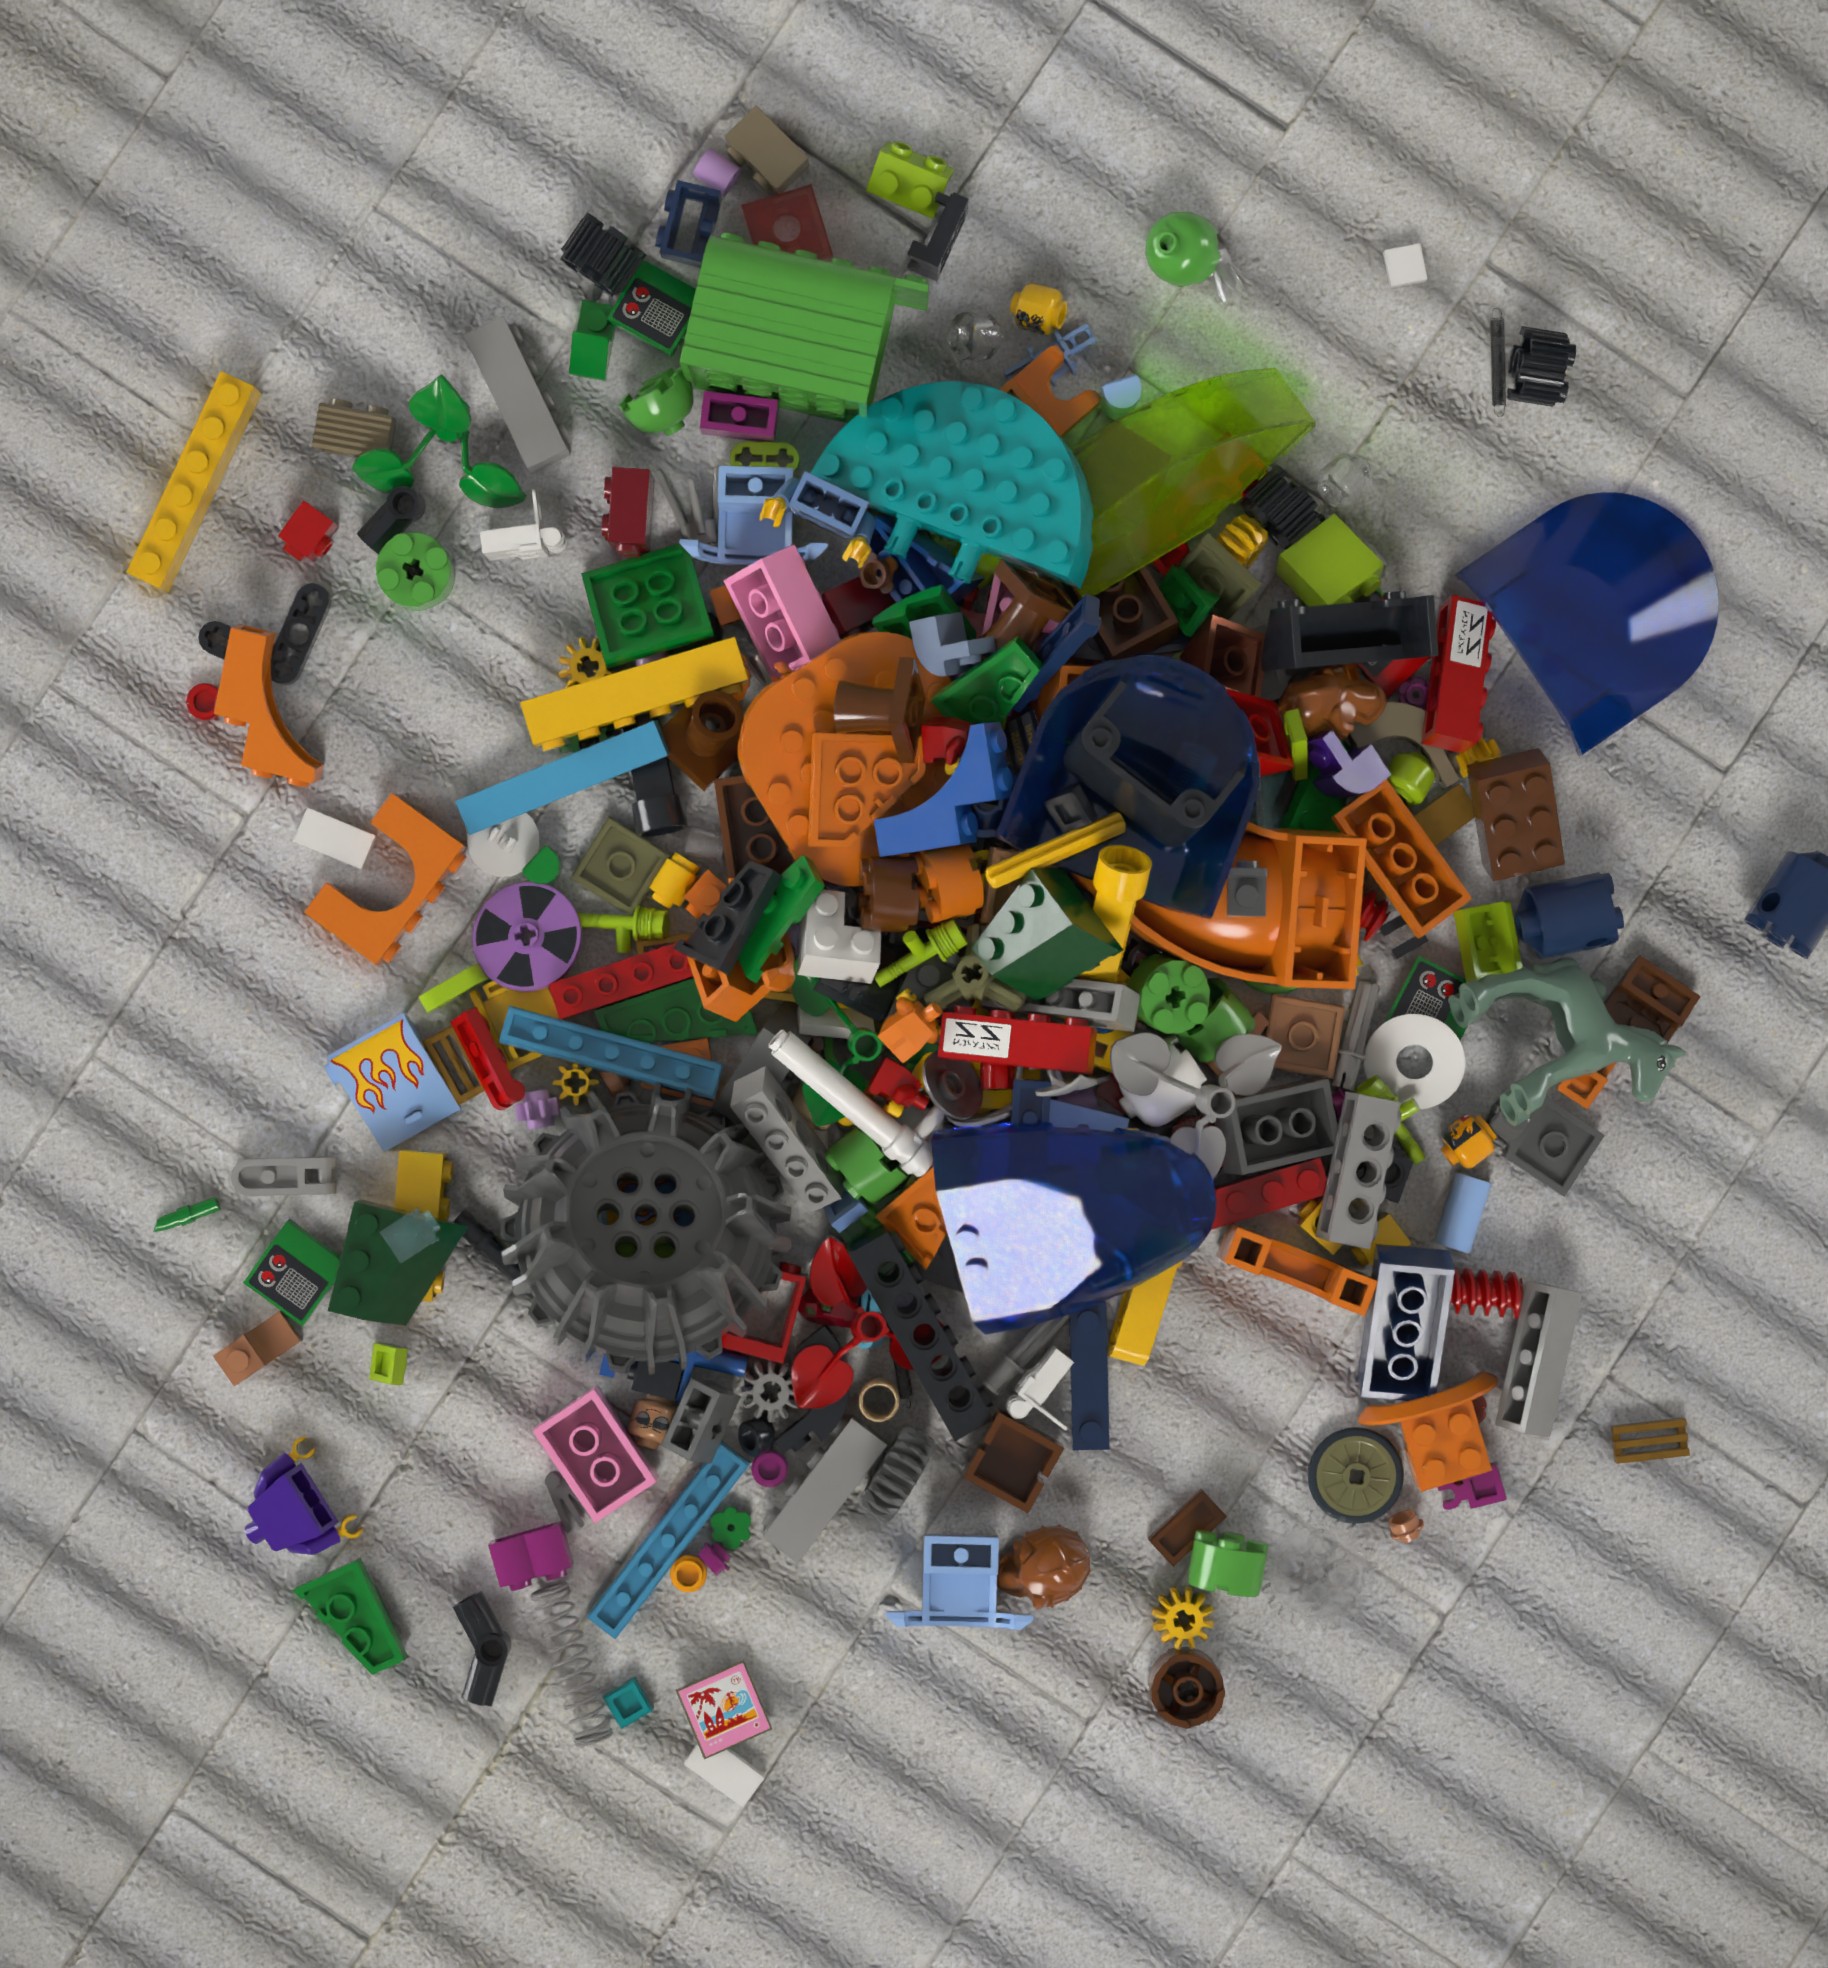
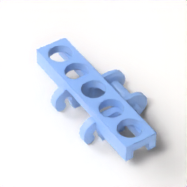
(1069, 367)

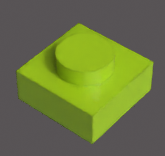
(388, 1363)

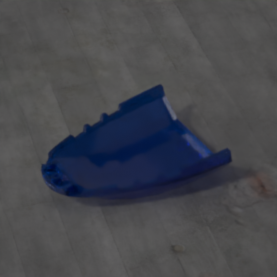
(1064, 1215)

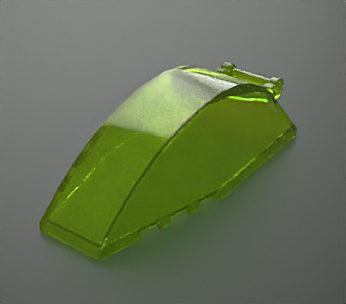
(1179, 464)

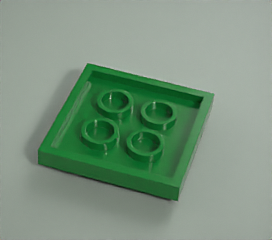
(647, 605)

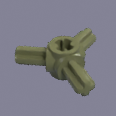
(983, 990)

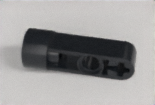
(657, 806)

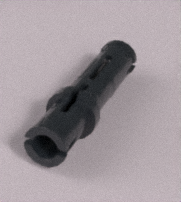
(488, 1245)

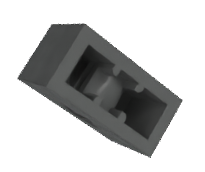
(701, 1420)

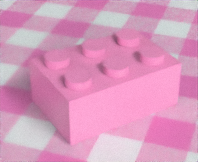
(782, 610)
(596, 1454)

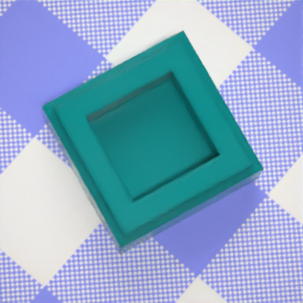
(628, 1702)

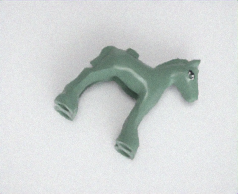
(1581, 1027)

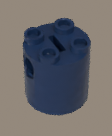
(1794, 903)
(1569, 915)

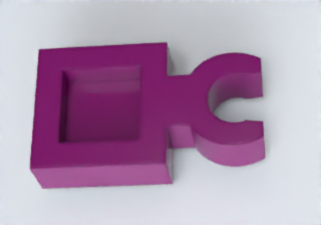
(1478, 1489)

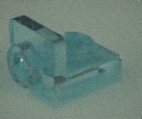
(411, 1233)

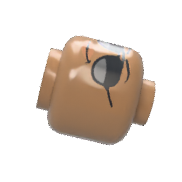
(651, 1421)

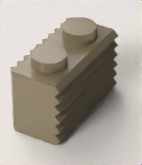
(352, 431)

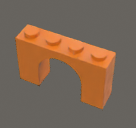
(433, 857)
(1297, 1268)

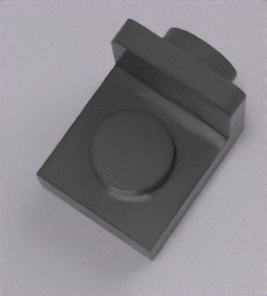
(1246, 890)

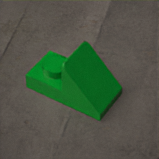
(592, 342)
(1187, 600)

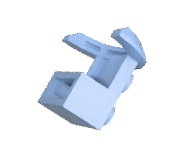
(740, 532)
(960, 1585)

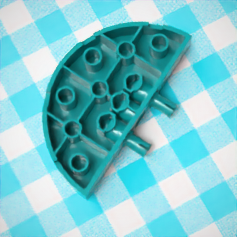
(970, 471)

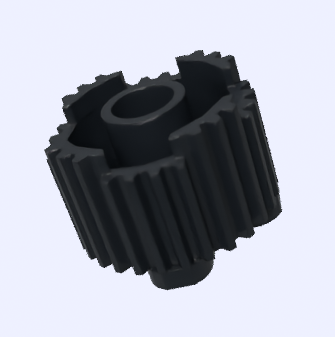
(602, 255)
(1540, 367)
(1282, 507)

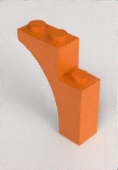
(248, 697)

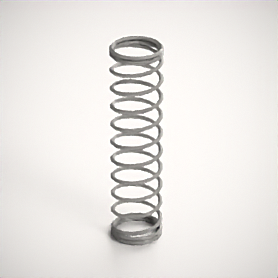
(596, 1733)

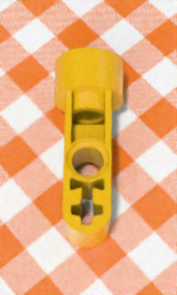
(1119, 881)
(1140, 1318)

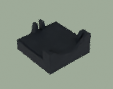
(932, 258)
(865, 997)

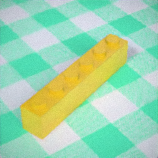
(194, 482)
(633, 693)

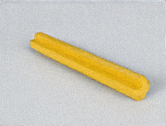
(1055, 849)

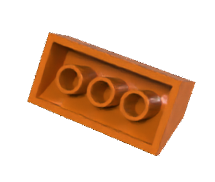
(1403, 858)

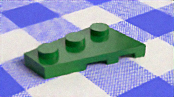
(990, 687)
(356, 1613)

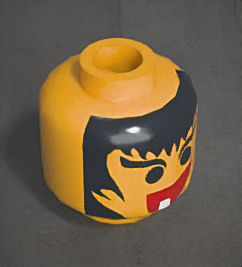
(1467, 1141)

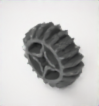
(897, 1473)

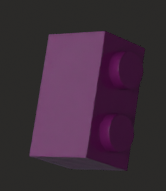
(739, 417)

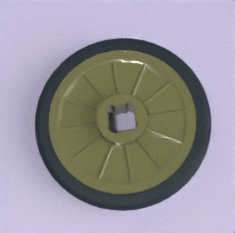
(1360, 1450)

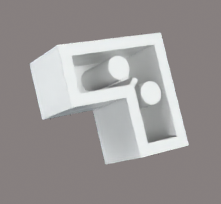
(832, 949)

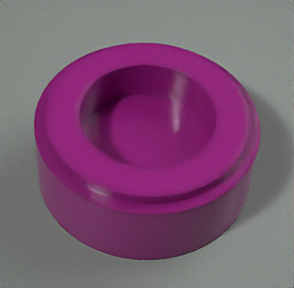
(770, 1468)

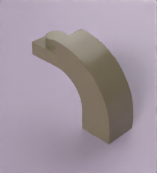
(1406, 723)

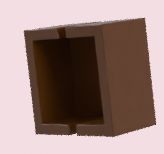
(1012, 1460)

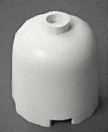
(1167, 1100)

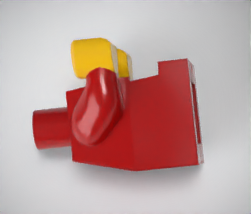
(945, 739)
(896, 1087)

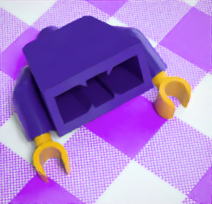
(292, 1510)

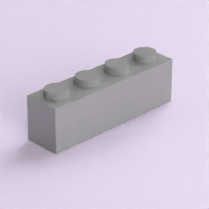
(517, 393)
(1538, 1359)
(824, 1488)

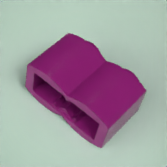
(531, 1555)

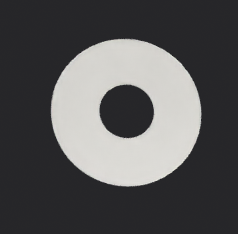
(1429, 1033)

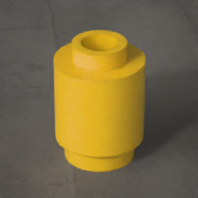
(674, 881)

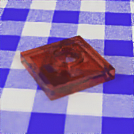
(800, 204)

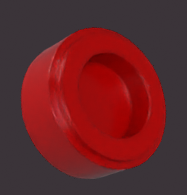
(202, 701)

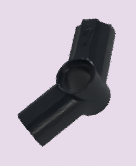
(485, 1669)

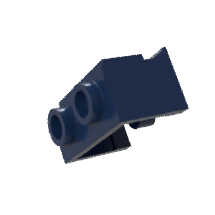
(675, 205)

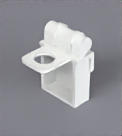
(524, 541)
(1038, 1384)

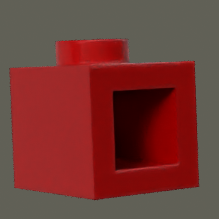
(308, 533)

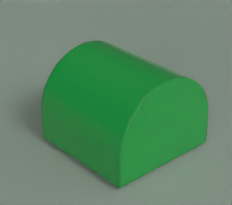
(544, 867)

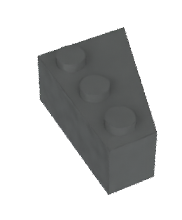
(760, 1056)

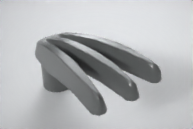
(559, 1490)

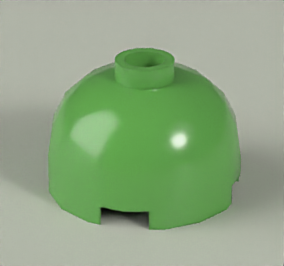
(1182, 248)
(660, 403)

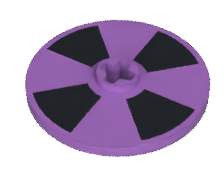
(549, 952)

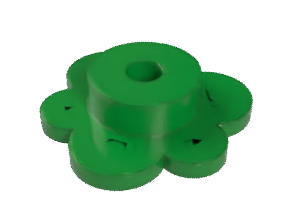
(731, 1538)

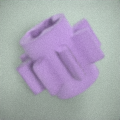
(537, 1109)

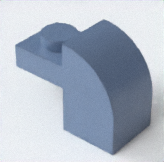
(943, 644)

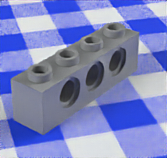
(1098, 1002)
(786, 1139)
(1342, 1183)

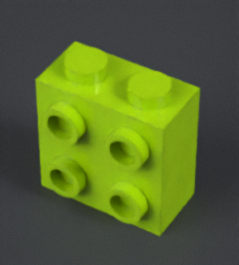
(1330, 565)

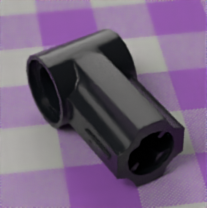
(389, 521)

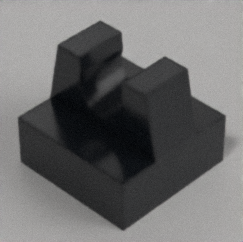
(1071, 808)

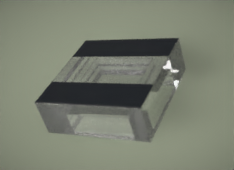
(1400, 937)

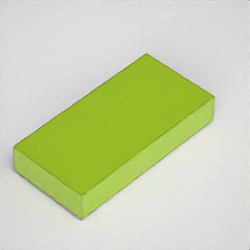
(1297, 743)

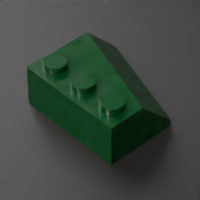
(1044, 936)
(370, 1277)

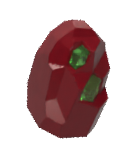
(818, 1313)

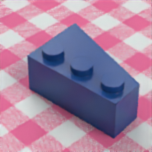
(924, 566)

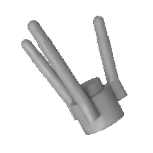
(700, 524)

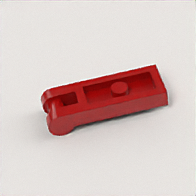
(487, 1059)

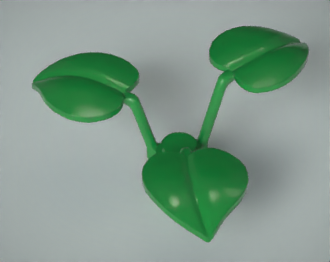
(449, 417)
(861, 1042)

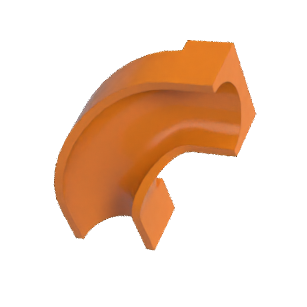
(1310, 904)

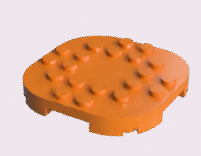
(778, 743)

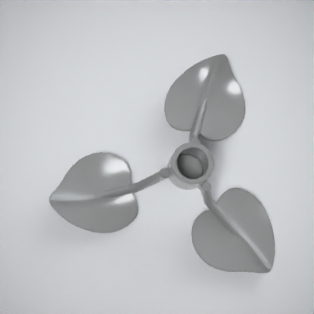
(1246, 1068)
(1059, 1087)

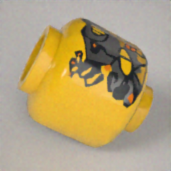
(1039, 309)

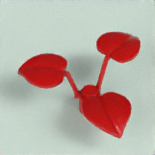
(816, 1373)

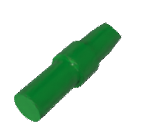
(187, 1214)

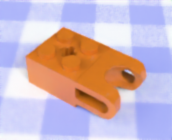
(1033, 389)

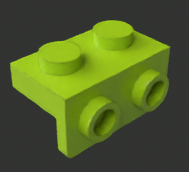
(909, 178)
(1487, 940)

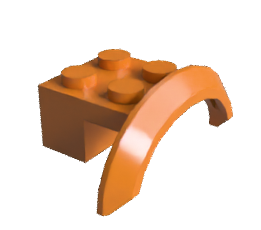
(736, 994)
(1440, 1432)

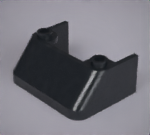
(1349, 632)
(1093, 763)

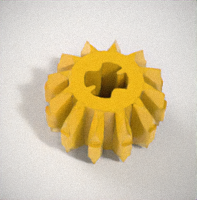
(1244, 539)
(578, 659)
(1174, 1628)

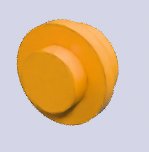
(688, 1573)

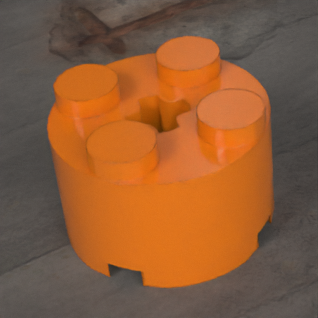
(948, 883)

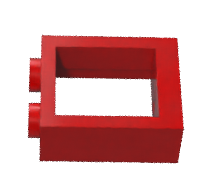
(765, 1348)

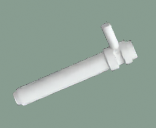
(896, 1139)

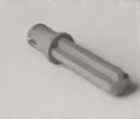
(1356, 1036)
(1020, 1355)

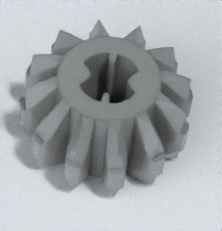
(759, 1387)

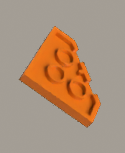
(854, 784)

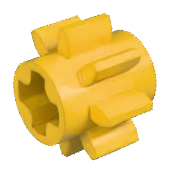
(1477, 753)
(569, 1090)

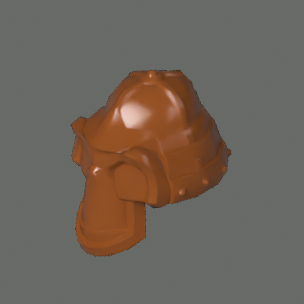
(1333, 701)
(1045, 1567)

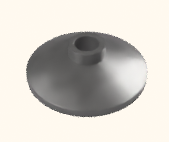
(952, 1086)

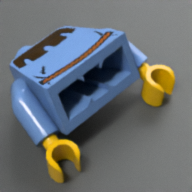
(826, 508)

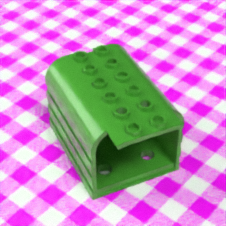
(792, 327)

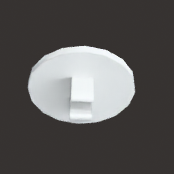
(505, 846)

